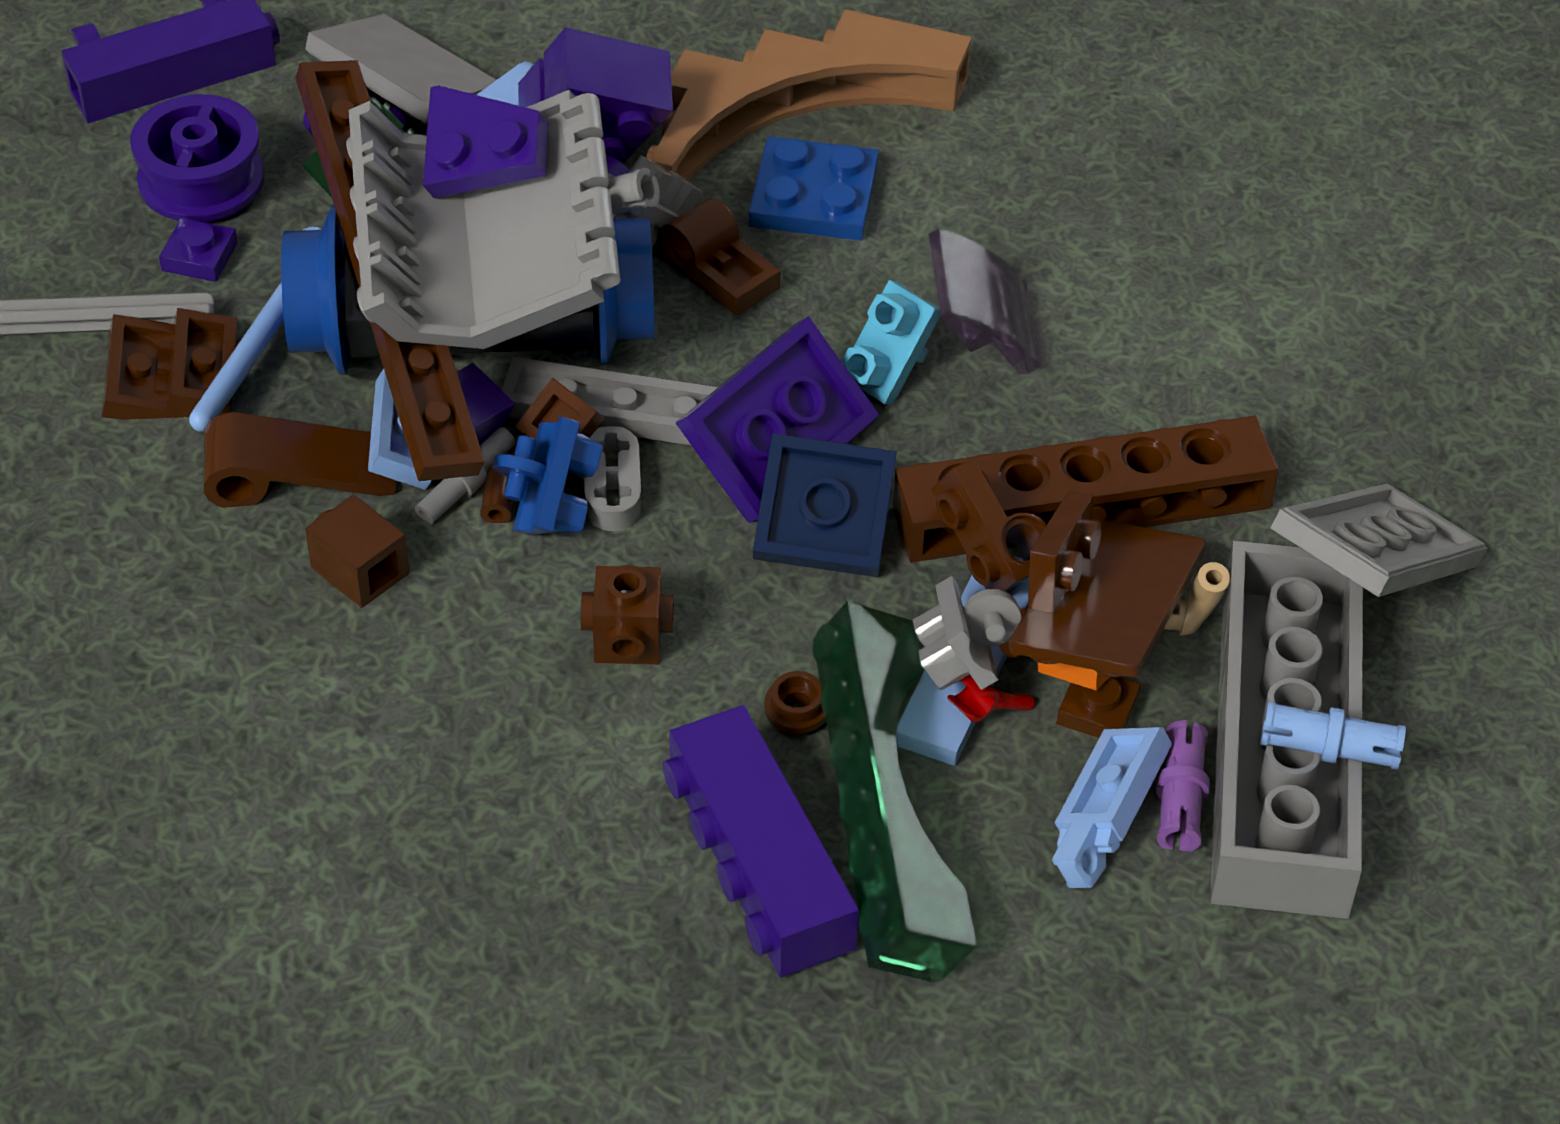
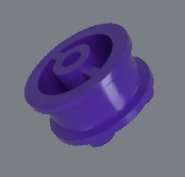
(197, 157)

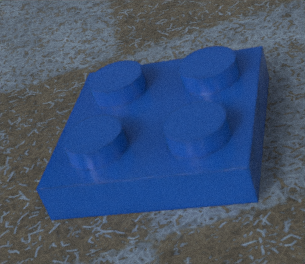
(814, 188)

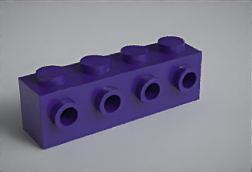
(762, 842)

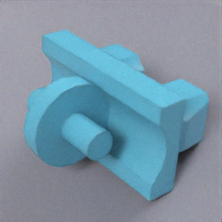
(891, 341)

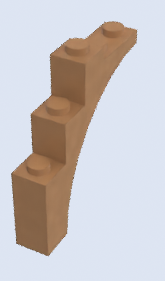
(791, 75)

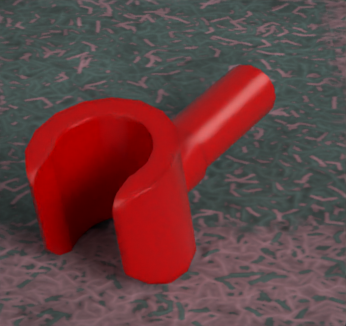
(979, 703)

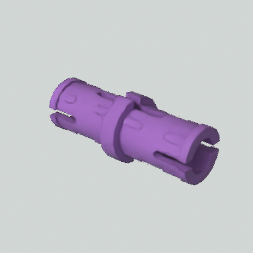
(1183, 787)

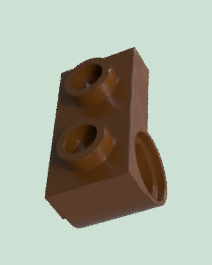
(709, 252)
(978, 520)

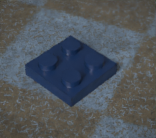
(824, 505)

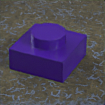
(198, 249)

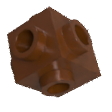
(627, 614)

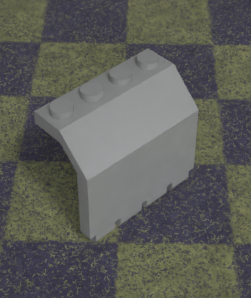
(485, 258)

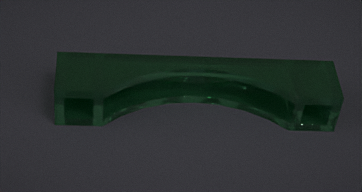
(907, 898)

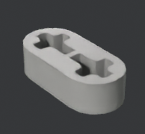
(622, 477)

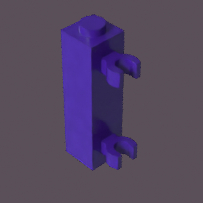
(168, 57)

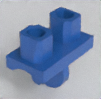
(539, 476)

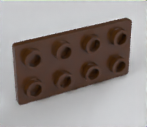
(1101, 590)

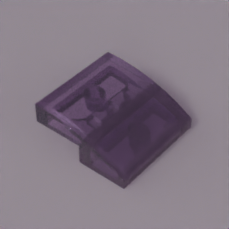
(984, 299)

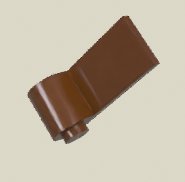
(252, 450)

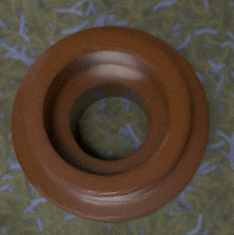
(791, 689)

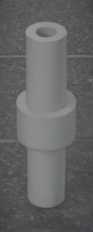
(452, 489)

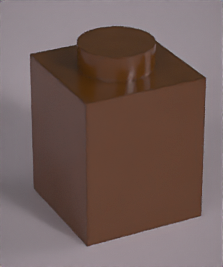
(357, 550)

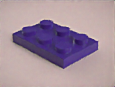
(785, 390)

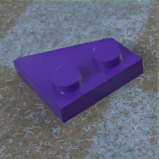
(480, 143)

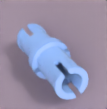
(1333, 735)

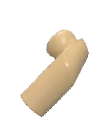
(1200, 600)

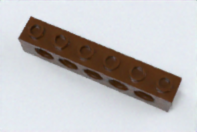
(1133, 477)

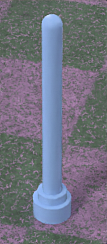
(240, 361)

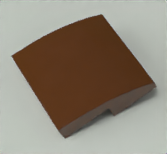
(164, 366)

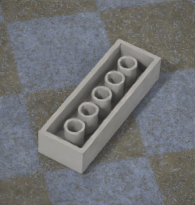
(1281, 815)

